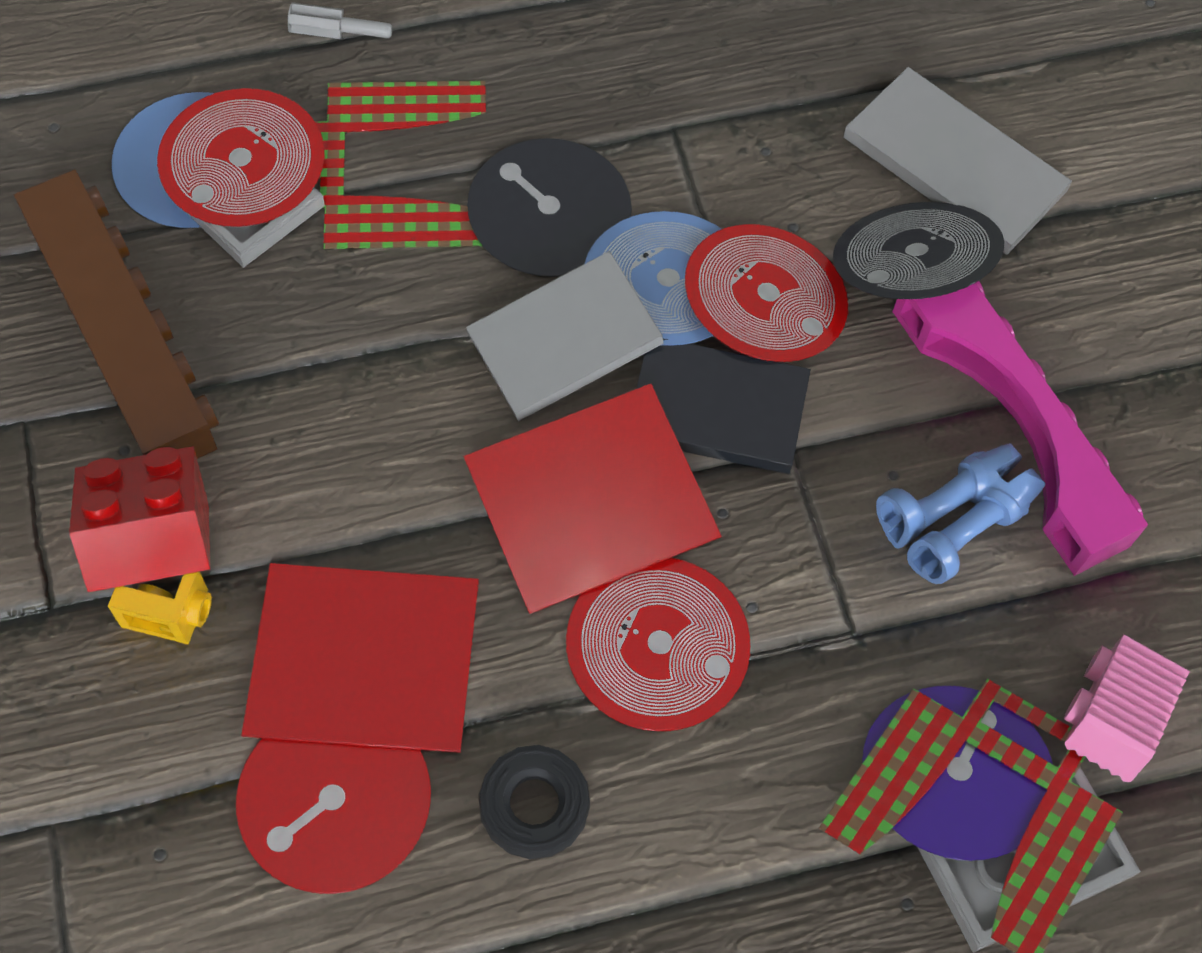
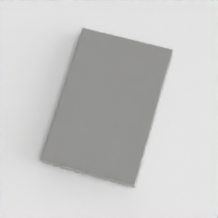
(564, 335)
(975, 886)

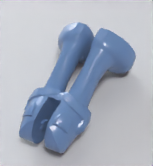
(977, 481)

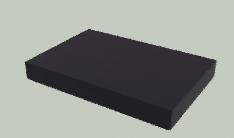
(729, 403)

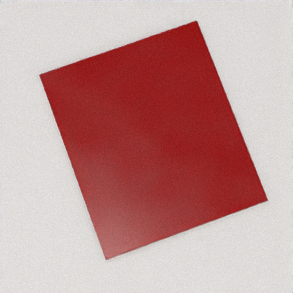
(591, 498)
(362, 658)

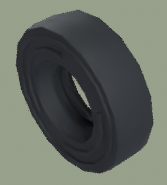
(537, 839)

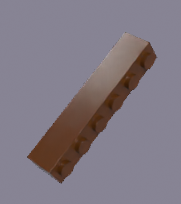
(114, 318)

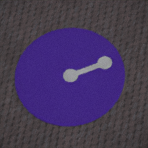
(977, 803)

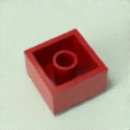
(140, 518)

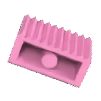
(1125, 708)

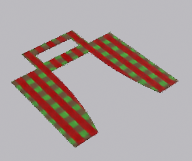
(385, 219)
(1059, 839)

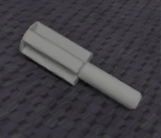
(330, 23)

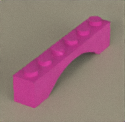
(1084, 505)

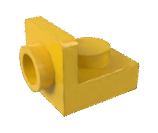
(158, 614)

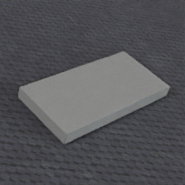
(956, 156)

